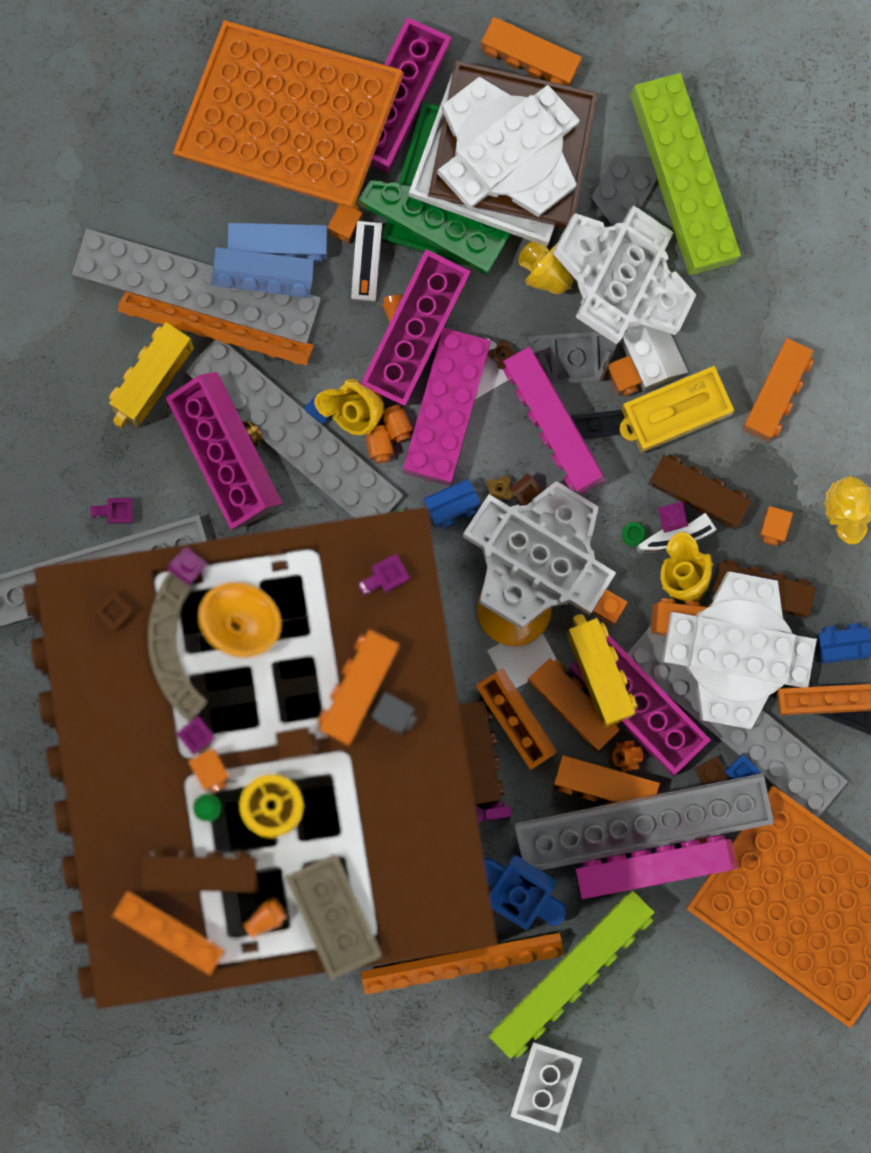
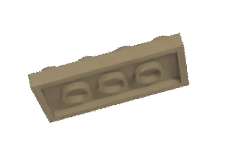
(333, 916)

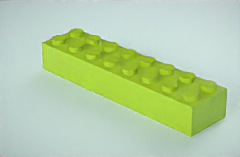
(685, 174)
(571, 974)

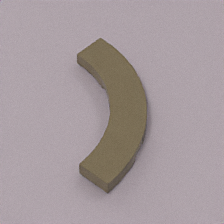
(164, 651)

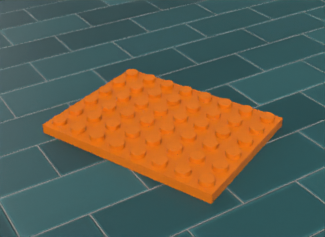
(288, 114)
(798, 907)

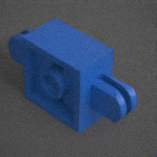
(522, 892)

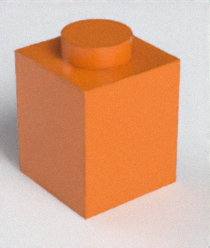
(344, 223)
(624, 376)
(775, 526)
(609, 608)
(210, 771)

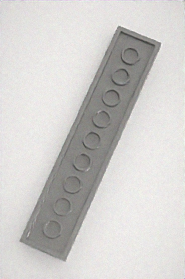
(188, 285)
(298, 435)
(173, 534)
(768, 744)
(645, 822)

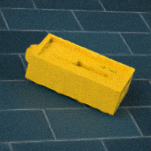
(150, 376)
(675, 410)
(600, 671)

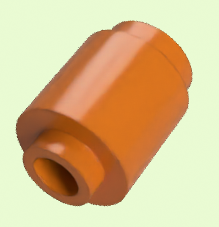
(397, 424)
(379, 445)

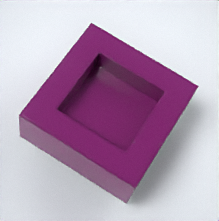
(673, 517)
(187, 566)
(195, 736)

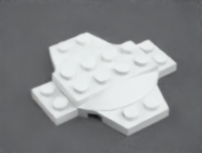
(508, 146)
(624, 274)
(538, 555)
(739, 650)

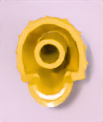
(546, 270)
(352, 407)
(849, 508)
(687, 571)

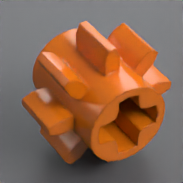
(627, 756)

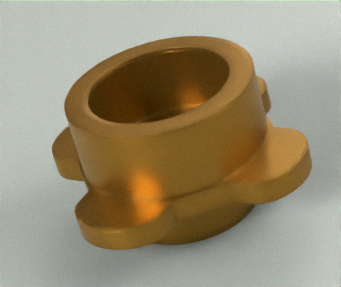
(253, 432)
(504, 484)

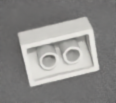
(653, 355)
(546, 1087)

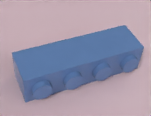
(280, 239)
(262, 272)

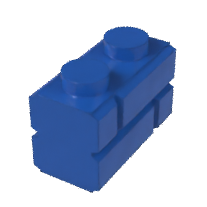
(452, 503)
(843, 644)

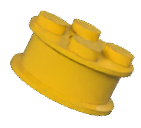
(267, 789)

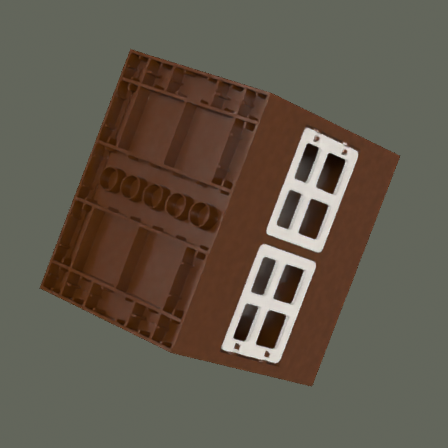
(129, 778)

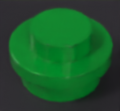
(633, 534)
(206, 807)

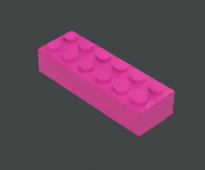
(419, 54)
(415, 327)
(446, 407)
(555, 421)
(223, 450)
(657, 720)
(657, 868)

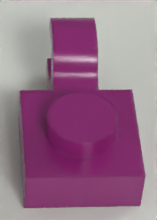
(117, 510)
(388, 575)
(496, 811)

